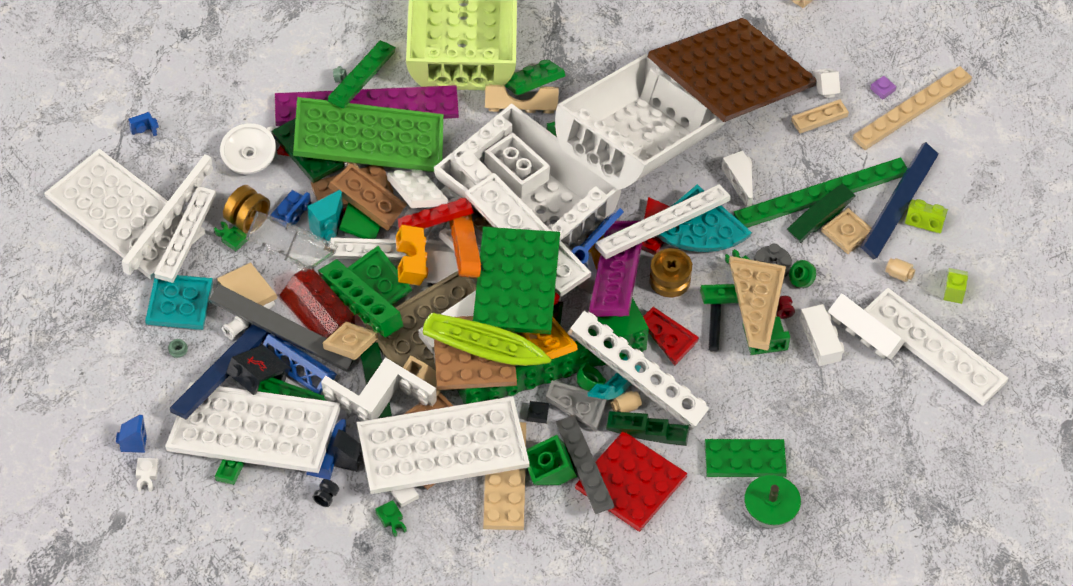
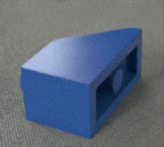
(132, 435)

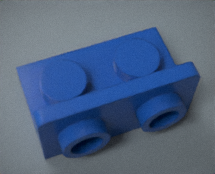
(292, 207)

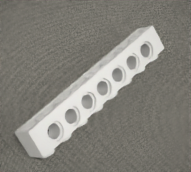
(642, 381)

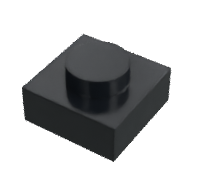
(538, 412)

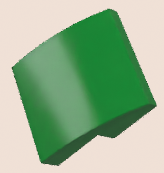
(358, 223)

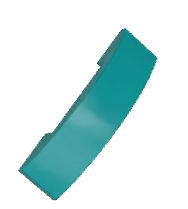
(613, 387)

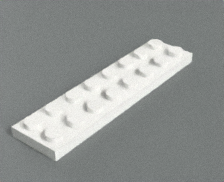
(506, 210)
(937, 347)

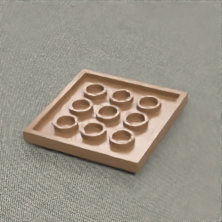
(464, 370)

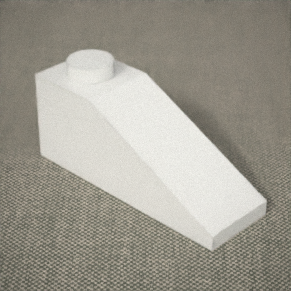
(739, 173)

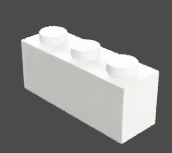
(821, 335)

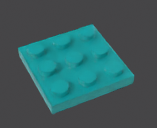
(179, 303)

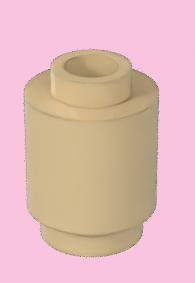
(900, 269)
(626, 402)

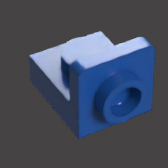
(142, 123)

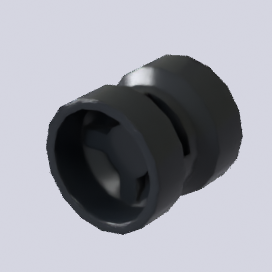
(326, 491)

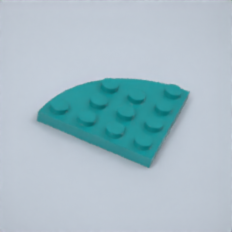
(707, 232)

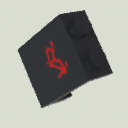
(257, 366)

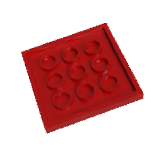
(636, 480)

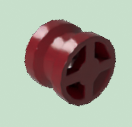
(785, 308)

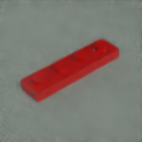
(438, 214)

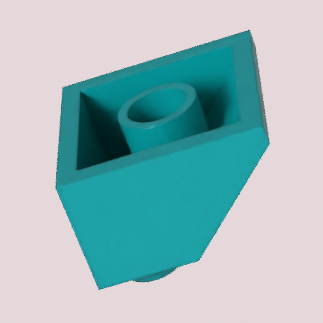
(326, 216)

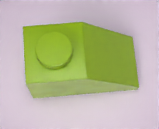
(955, 285)

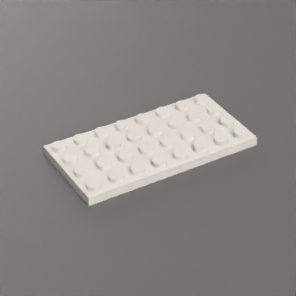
(114, 207)
(257, 429)
(442, 445)

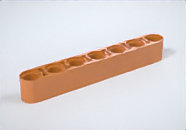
(465, 247)

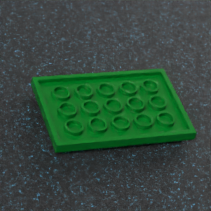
(517, 279)

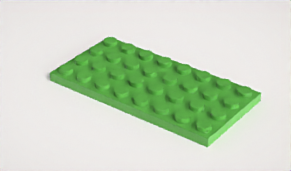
(368, 135)

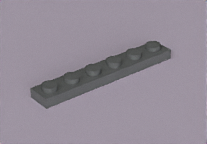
(584, 464)

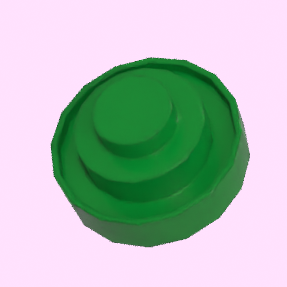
(802, 274)

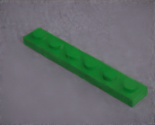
(361, 74)

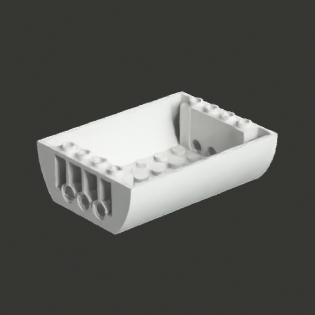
(631, 123)
(571, 194)

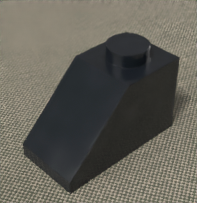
(347, 452)

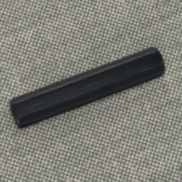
(714, 330)

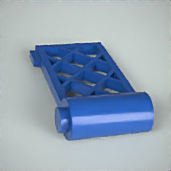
(581, 251)

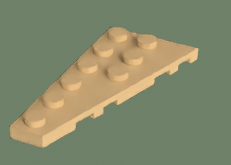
(758, 294)

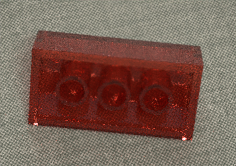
(315, 303)

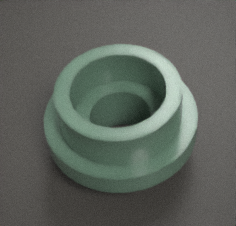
(339, 74)
(175, 344)

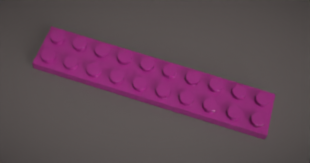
(423, 99)

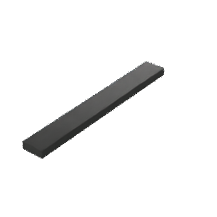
(277, 325)

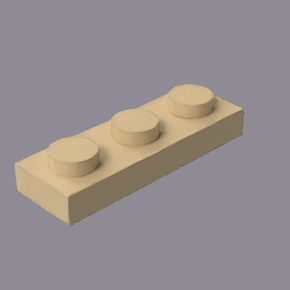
(819, 116)

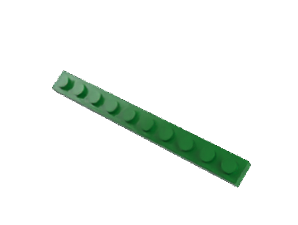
(809, 196)

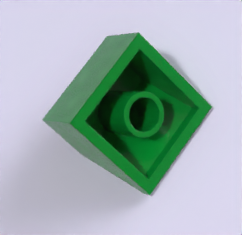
(550, 462)

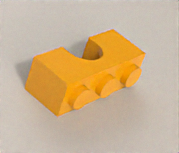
(412, 242)

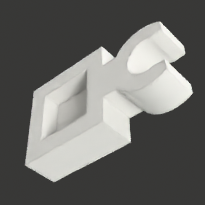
(146, 471)

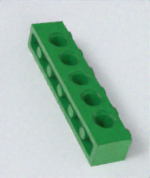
(361, 298)

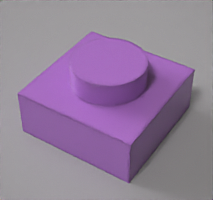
(883, 87)

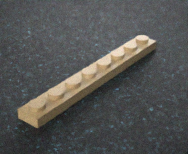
(912, 108)

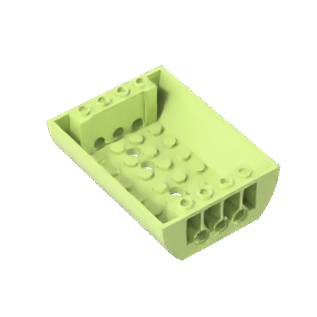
(437, 31)

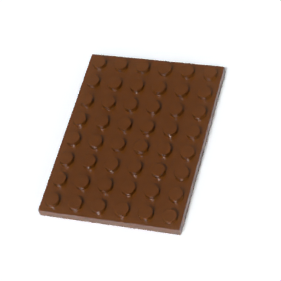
(732, 69)

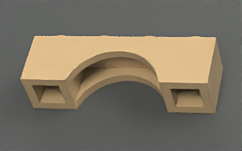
(498, 98)

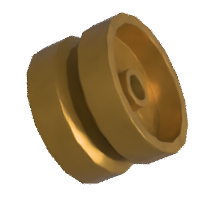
(243, 205)
(670, 272)

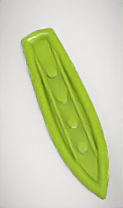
(484, 340)

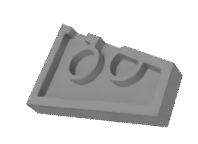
(576, 402)

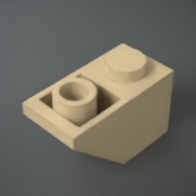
(422, 371)

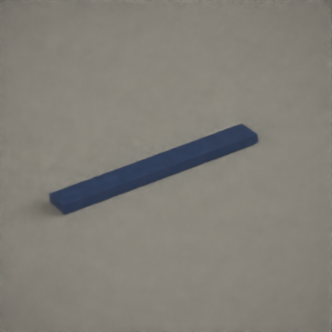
(899, 201)
(216, 373)

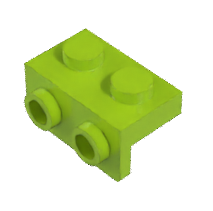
(926, 215)

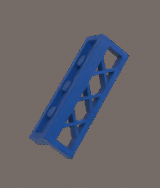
(303, 359)

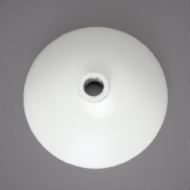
(248, 140)

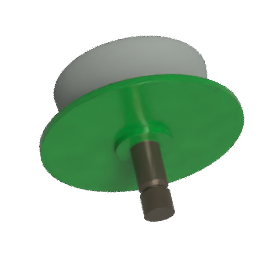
(772, 501)

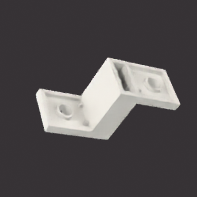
(379, 391)

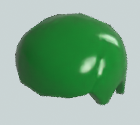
(588, 377)

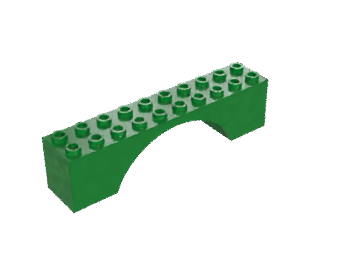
(630, 327)

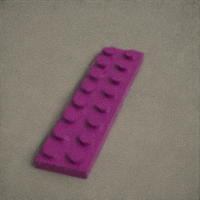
(615, 278)

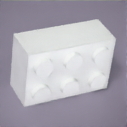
(517, 165)

